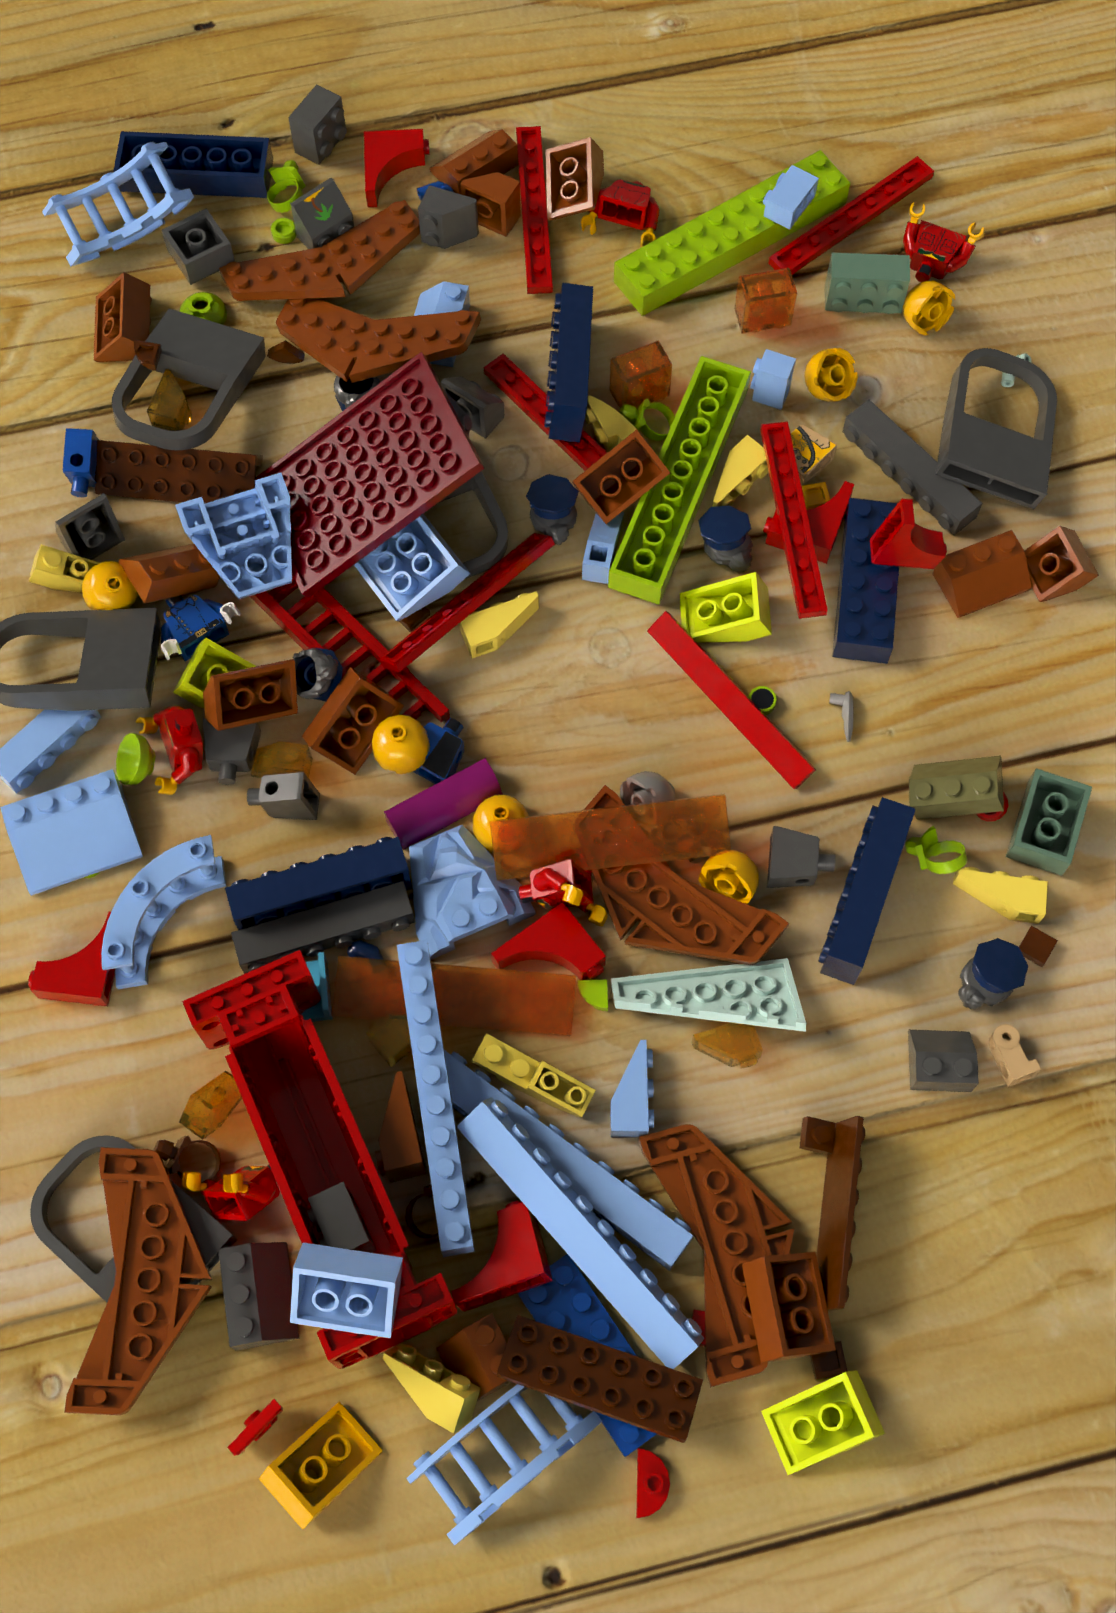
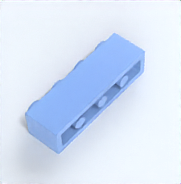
(41, 743)

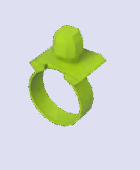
(285, 177)
(636, 418)
(928, 846)

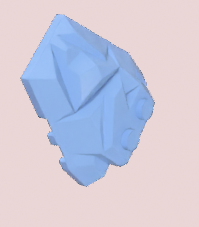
(244, 535)
(459, 890)

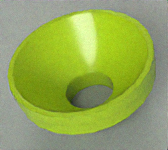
(214, 311)
(134, 759)

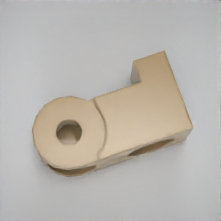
(1010, 1056)

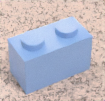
(790, 196)
(772, 379)

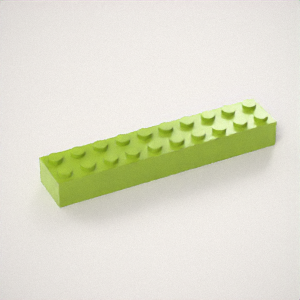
(720, 239)
(670, 507)

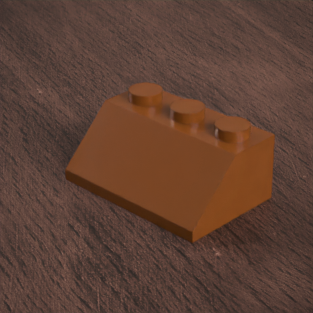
(485, 155)
(121, 318)
(620, 477)
(169, 573)
(983, 574)
(251, 695)
(348, 720)
(788, 1306)

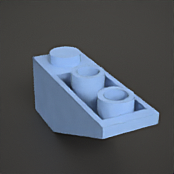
(601, 549)
(630, 1101)

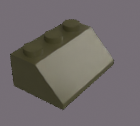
(957, 787)

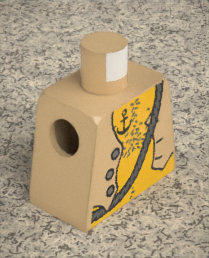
(811, 452)

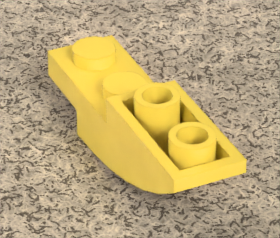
(608, 423)
(533, 1077)

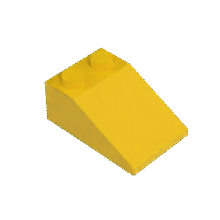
(320, 1465)

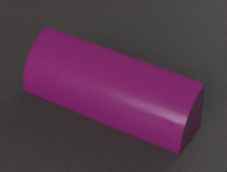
(442, 803)

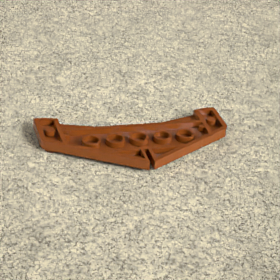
(320, 270)
(369, 347)
(681, 914)
(730, 1225)
(148, 1300)

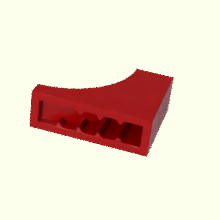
(389, 154)
(823, 522)
(904, 542)
(555, 939)
(75, 977)
(515, 1263)

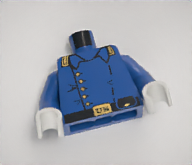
(193, 621)

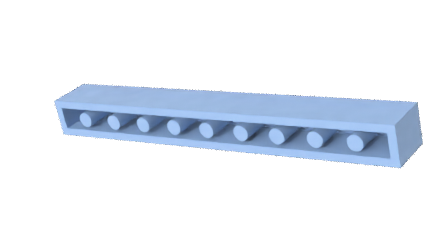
(435, 1100)
(613, 1201)
(581, 1233)

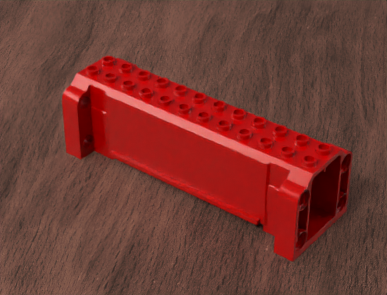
(310, 1129)

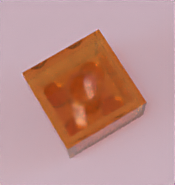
(765, 300)
(641, 375)

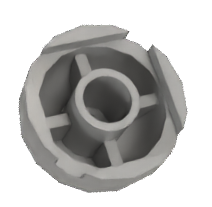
(646, 788)

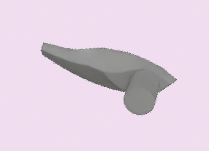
(847, 711)

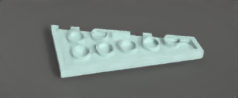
(727, 993)

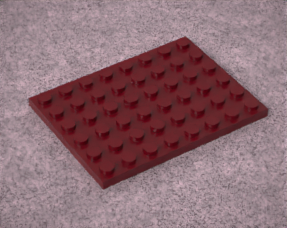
(372, 472)

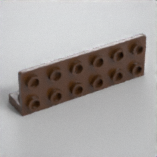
(172, 474)
(840, 1195)
(600, 1378)

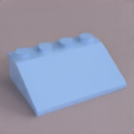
(412, 569)
(71, 832)

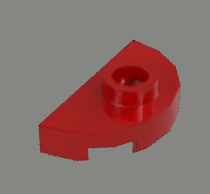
(256, 1426)
(652, 1483)

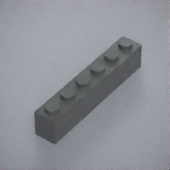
(910, 467)
(325, 927)

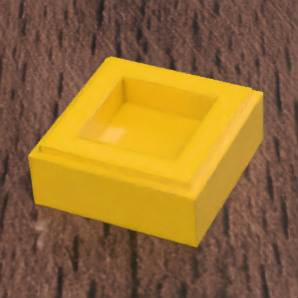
(815, 494)

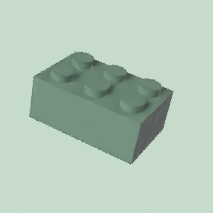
(867, 282)
(1049, 822)

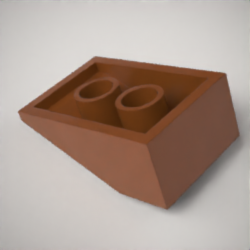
(573, 178)
(399, 1143)

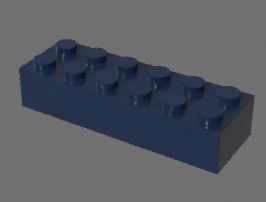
(203, 163)
(569, 362)
(865, 589)
(318, 882)
(865, 890)

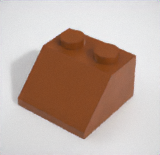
(496, 200)
(1058, 564)
(477, 1354)

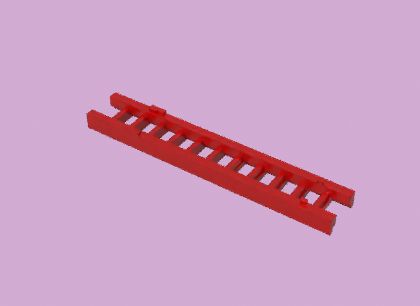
(352, 628)

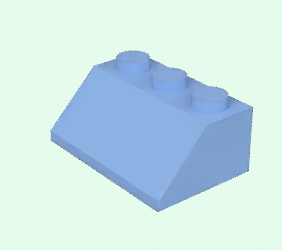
(442, 299)
(345, 1290)

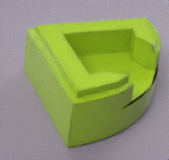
(594, 993)

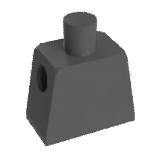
(230, 749)
(286, 796)
(795, 859)

